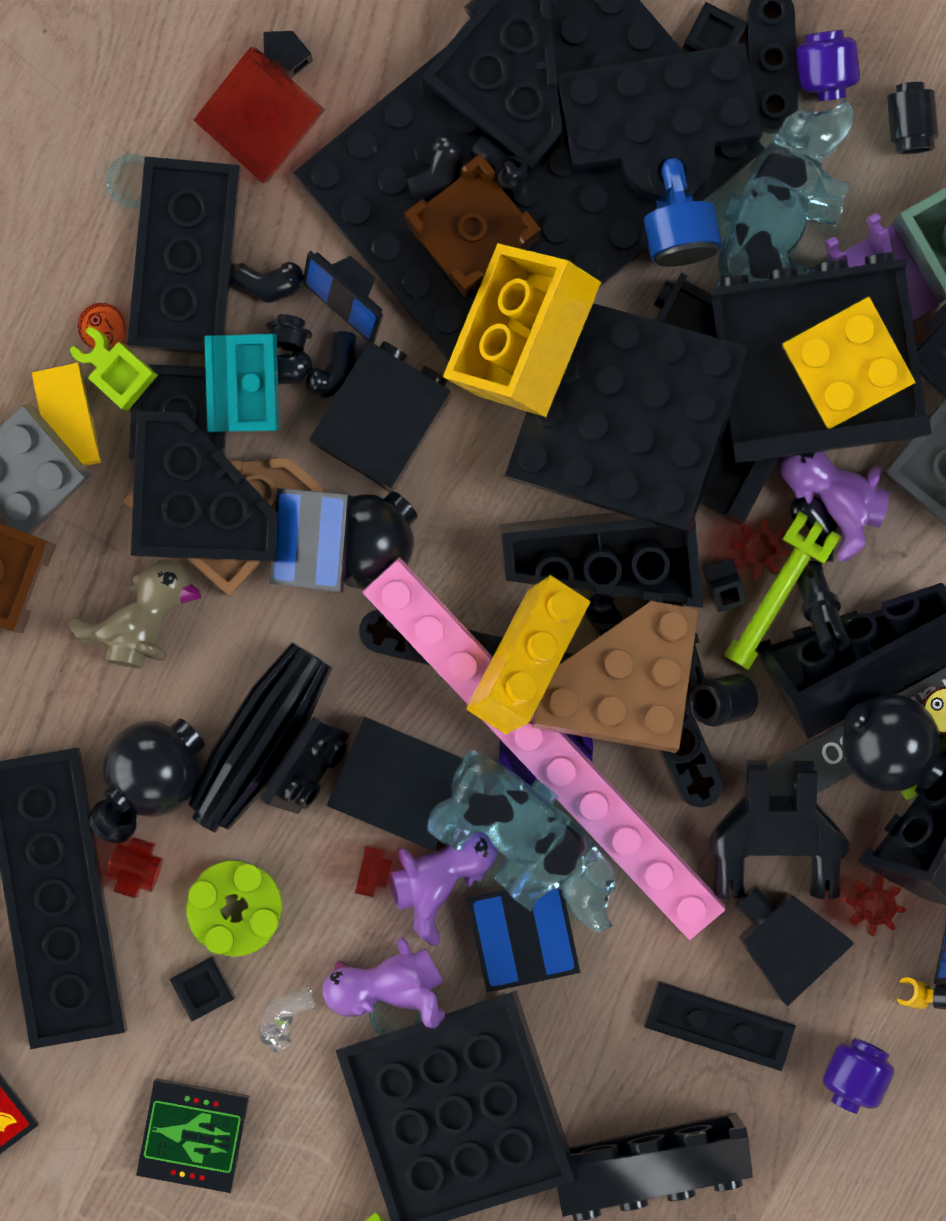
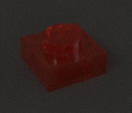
(373, 871)

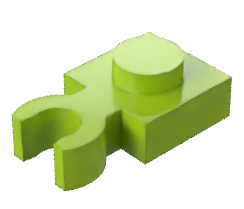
(117, 371)

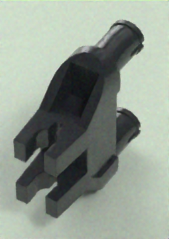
(778, 828)

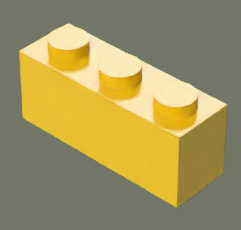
(528, 655)

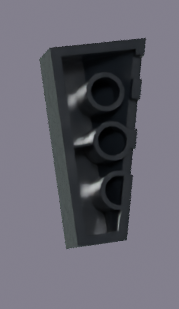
(606, 556)
(883, 656)
(916, 845)
(657, 1164)

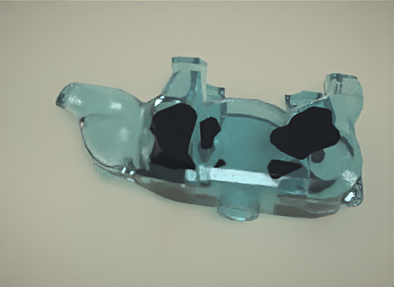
(784, 194)
(537, 837)

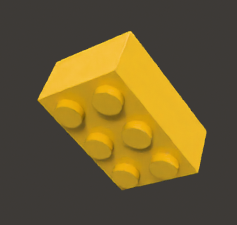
(522, 329)

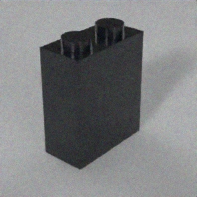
(382, 414)
(394, 782)

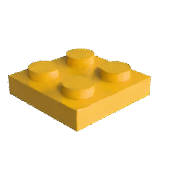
(848, 363)

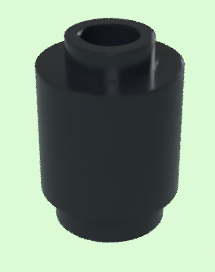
(912, 118)
(723, 700)

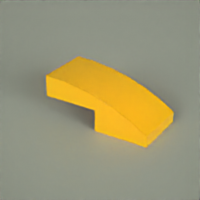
(66, 409)

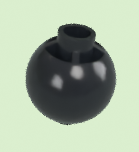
(377, 536)
(893, 744)
(152, 767)

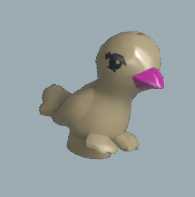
(137, 626)

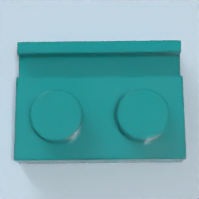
(242, 383)

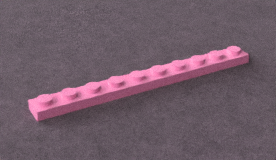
(549, 755)

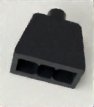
(789, 942)

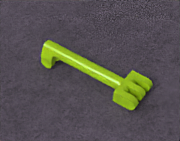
(743, 651)

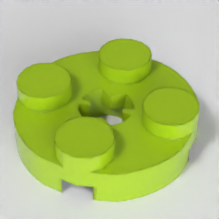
(209, 897)

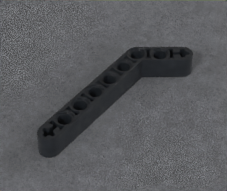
(679, 780)

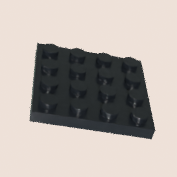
(634, 419)
(457, 1113)

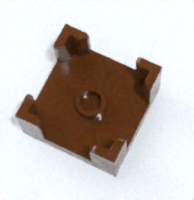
(468, 223)
(19, 567)

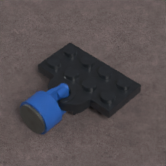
(663, 130)

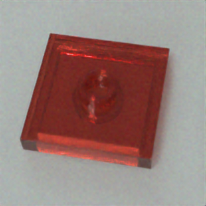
(259, 114)

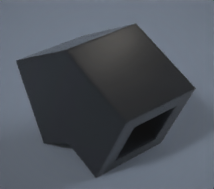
(286, 51)
(724, 585)

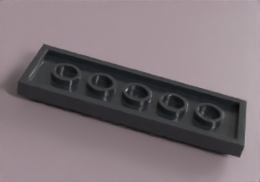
(57, 901)

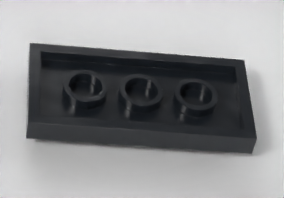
(183, 254)

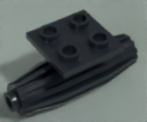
(271, 745)

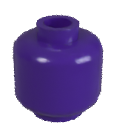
(828, 64)
(858, 1075)

